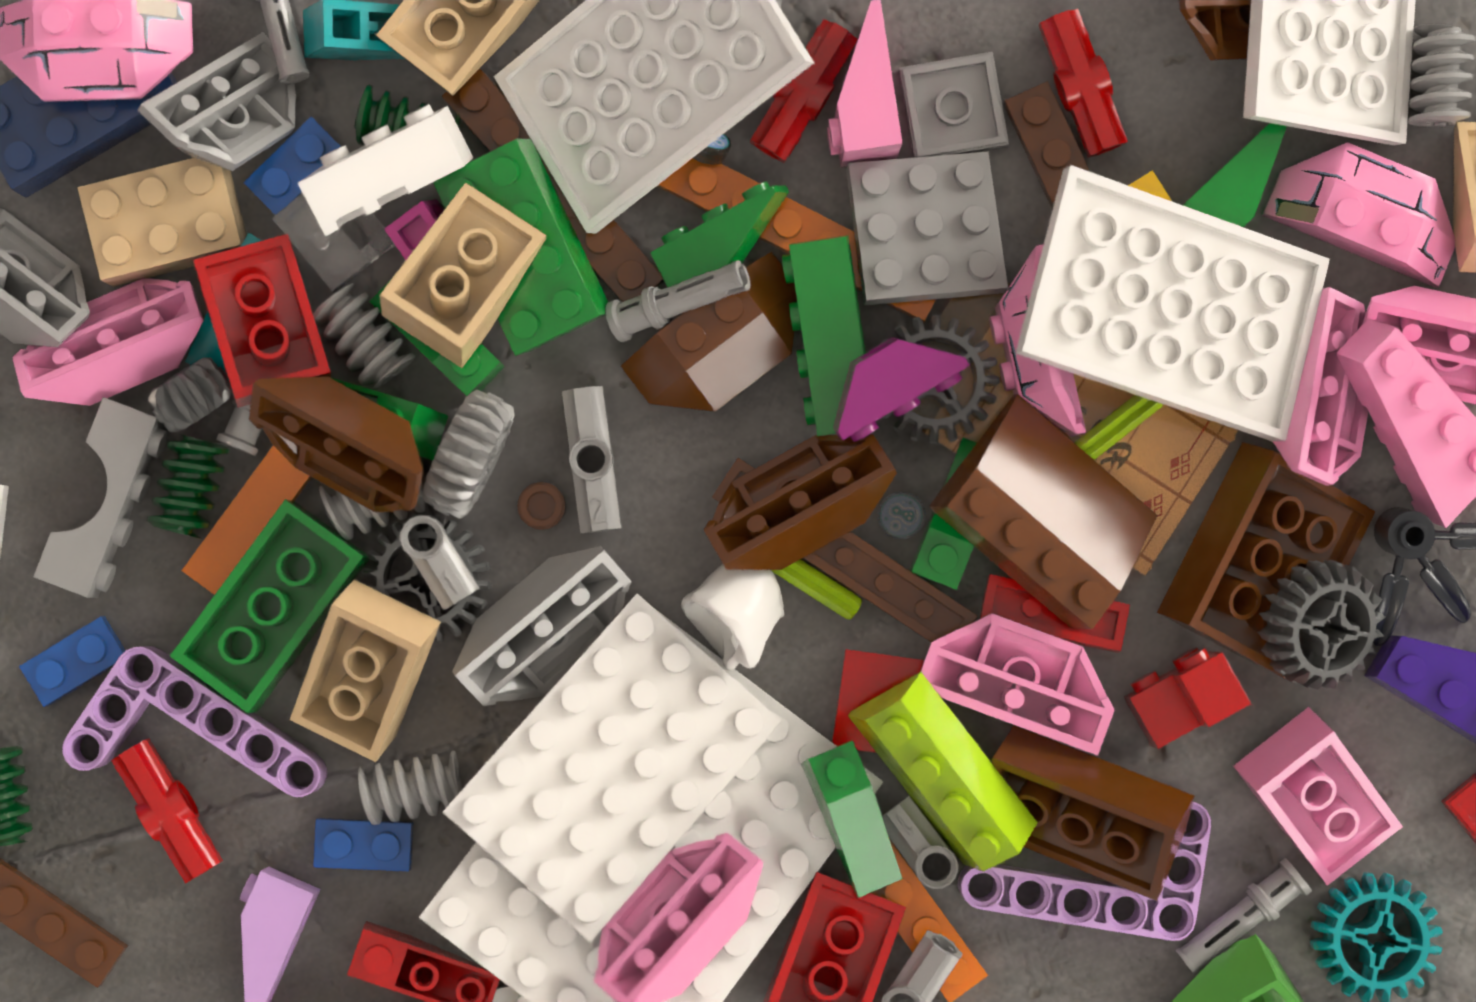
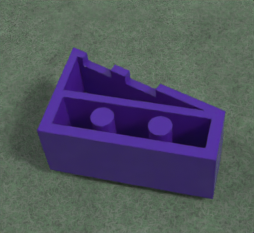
(1430, 678)

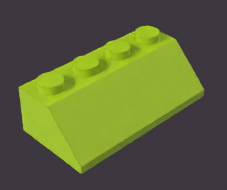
(945, 773)

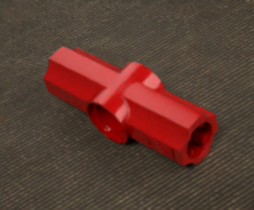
(1083, 83)
(805, 94)
(167, 810)

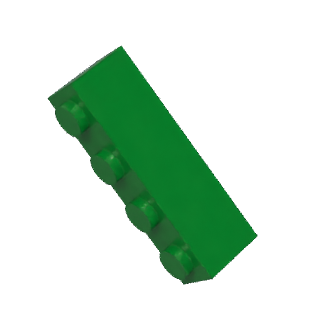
(828, 319)

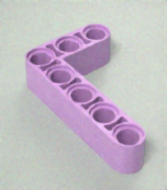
(197, 717)
(1102, 894)

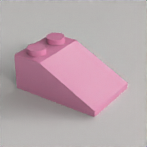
(866, 112)
(1318, 795)

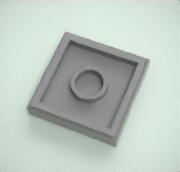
(954, 106)

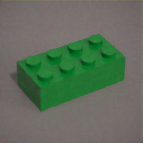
(559, 285)
(269, 606)

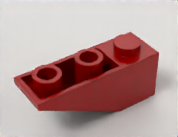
(418, 968)

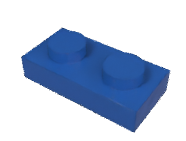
(293, 161)
(73, 661)
(363, 845)

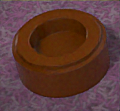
(541, 506)

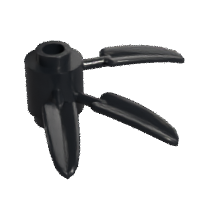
(1420, 537)

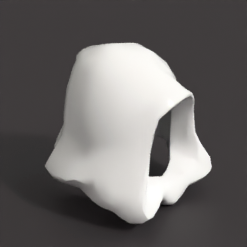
(736, 613)

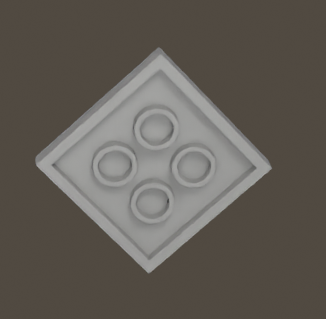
(926, 228)

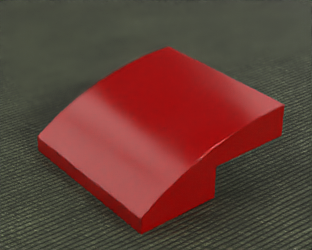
(862, 679)

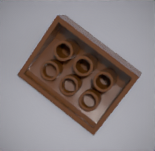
(1046, 514)
(1251, 537)

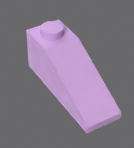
(271, 928)

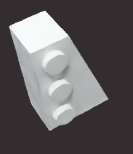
(385, 167)

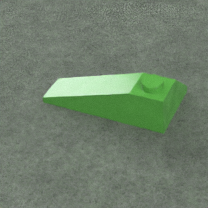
(1242, 974)

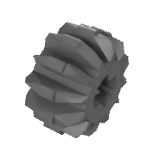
(190, 394)

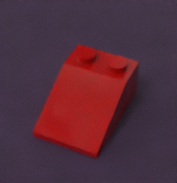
(261, 315)
(836, 946)

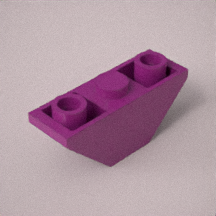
(890, 381)

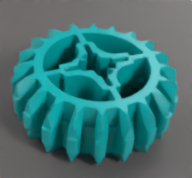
(1374, 959)

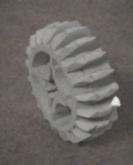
(468, 454)

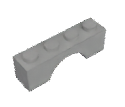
(83, 556)

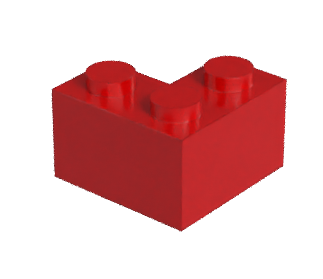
(1189, 696)

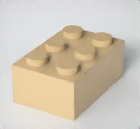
(161, 219)
(364, 670)

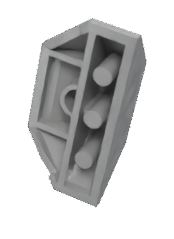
(227, 107)
(38, 288)
(541, 627)

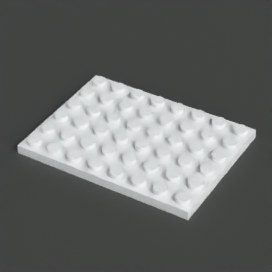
(762, 807)

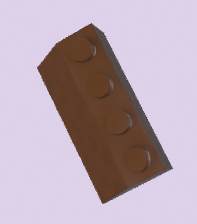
(1095, 811)

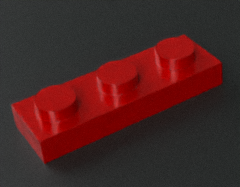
(1011, 601)

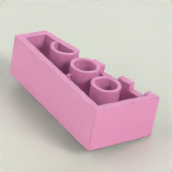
(1416, 418)

